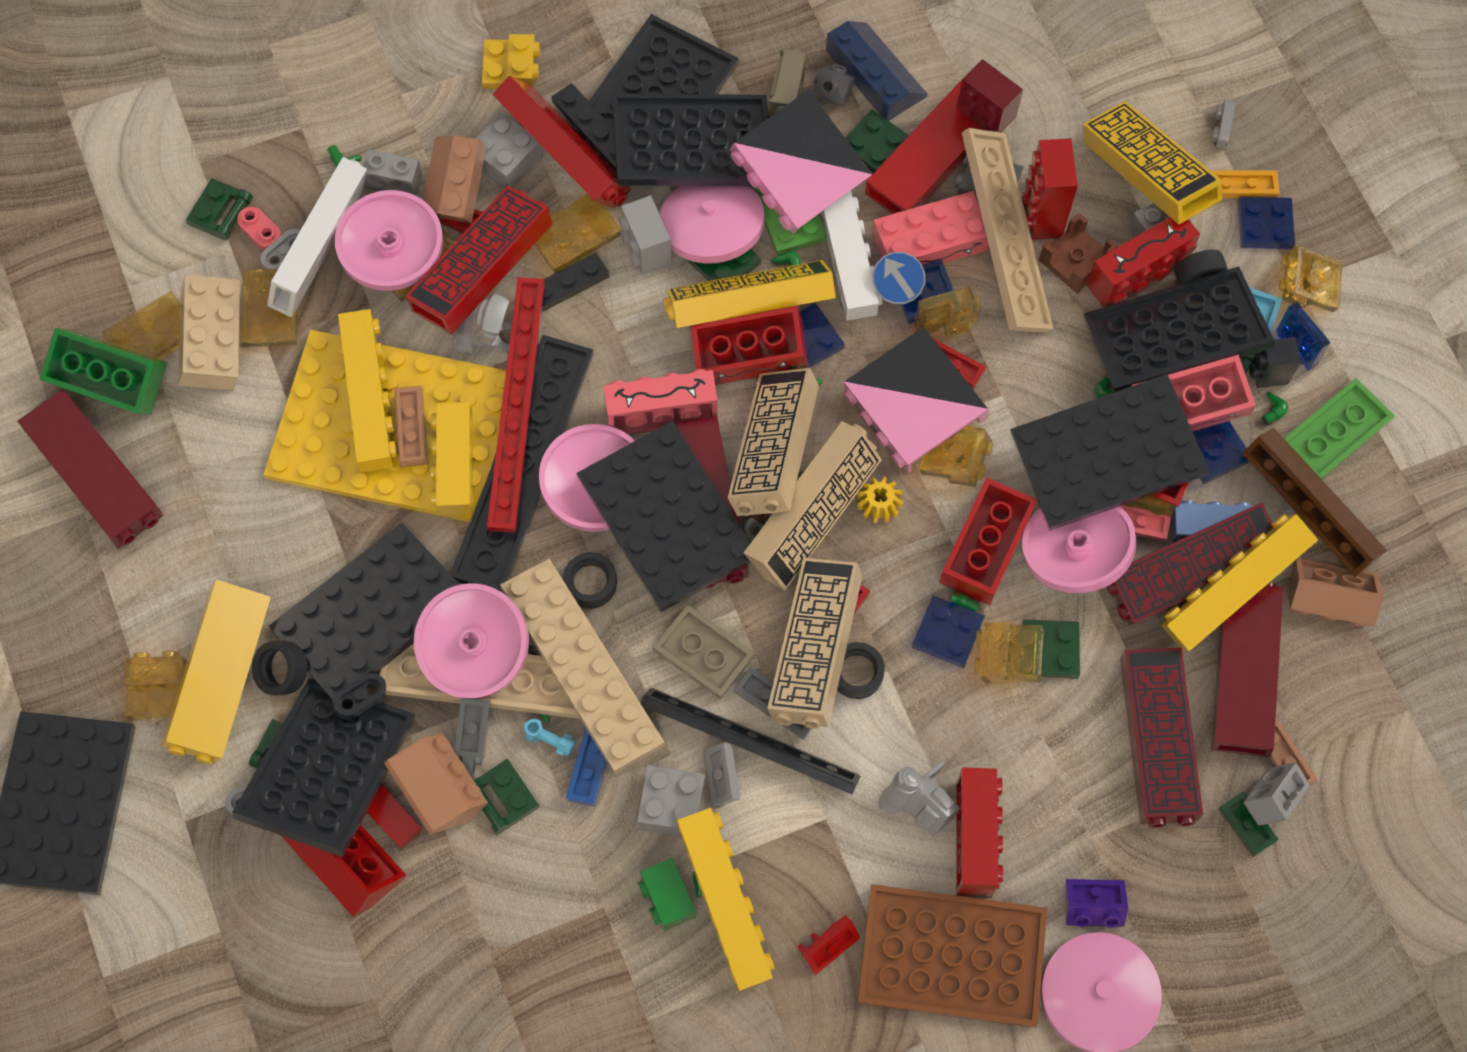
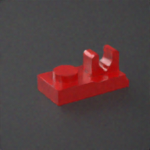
(829, 945)

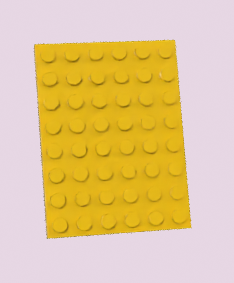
(316, 431)

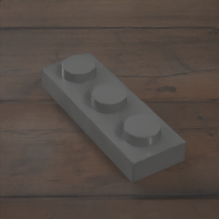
(757, 691)

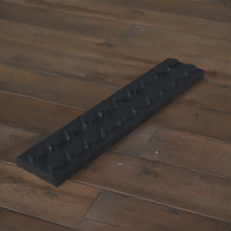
(558, 378)

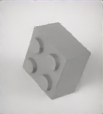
(509, 151)
(646, 235)
(668, 797)

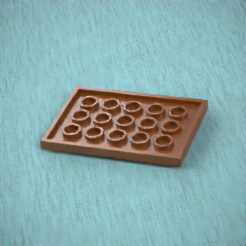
(953, 956)

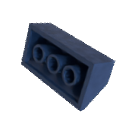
(877, 69)

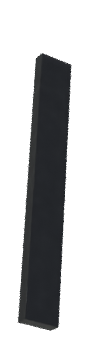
(751, 740)

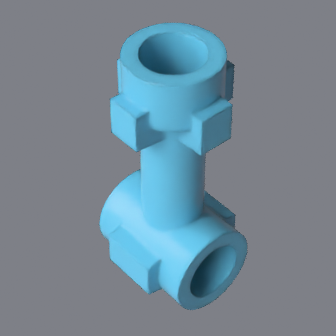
(535, 732)

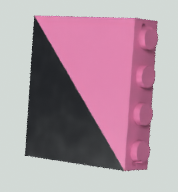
(799, 161)
(914, 398)

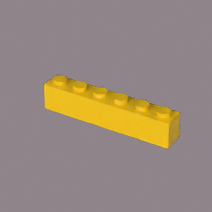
(366, 392)
(1239, 581)
(724, 899)

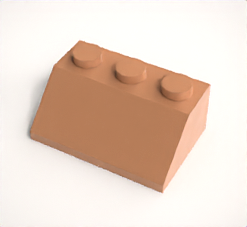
(454, 177)
(1335, 592)
(436, 784)

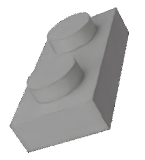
(721, 774)

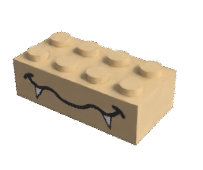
(209, 332)

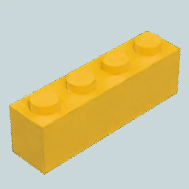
(453, 459)

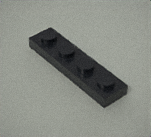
(587, 121)

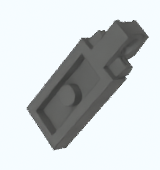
(472, 732)

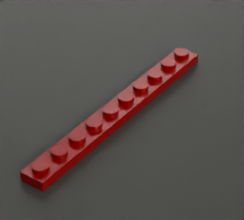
(516, 405)

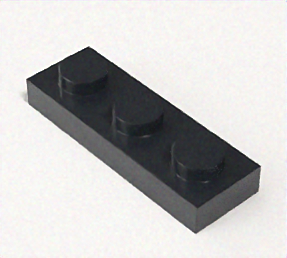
(573, 280)

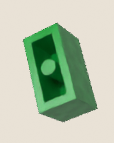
(667, 894)

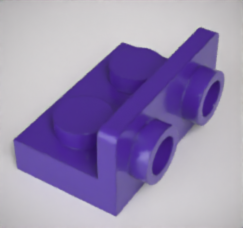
(1096, 902)

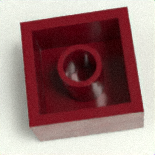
(989, 97)

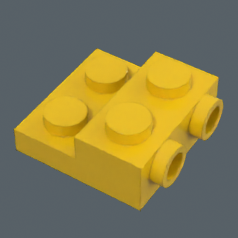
(511, 58)

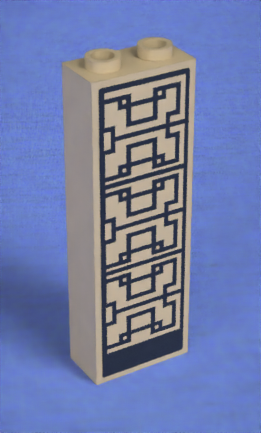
(773, 442)
(816, 505)
(815, 643)

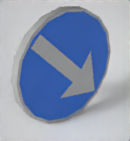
(898, 278)

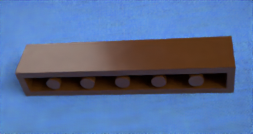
(1314, 501)

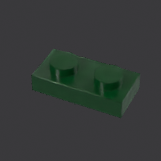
(1253, 837)

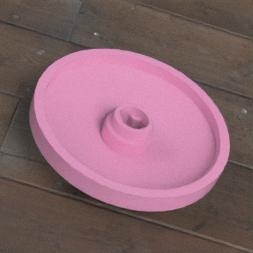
(713, 221)
(388, 240)
(558, 469)
(1080, 554)
(471, 641)
(1101, 993)

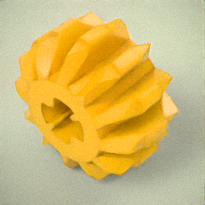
(879, 509)

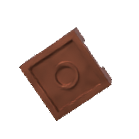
(1074, 254)

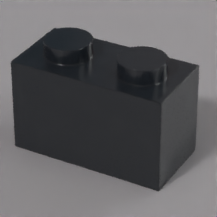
(1275, 365)

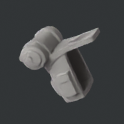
(483, 327)
(920, 798)

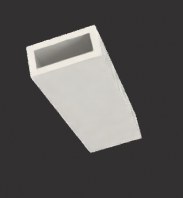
(315, 237)

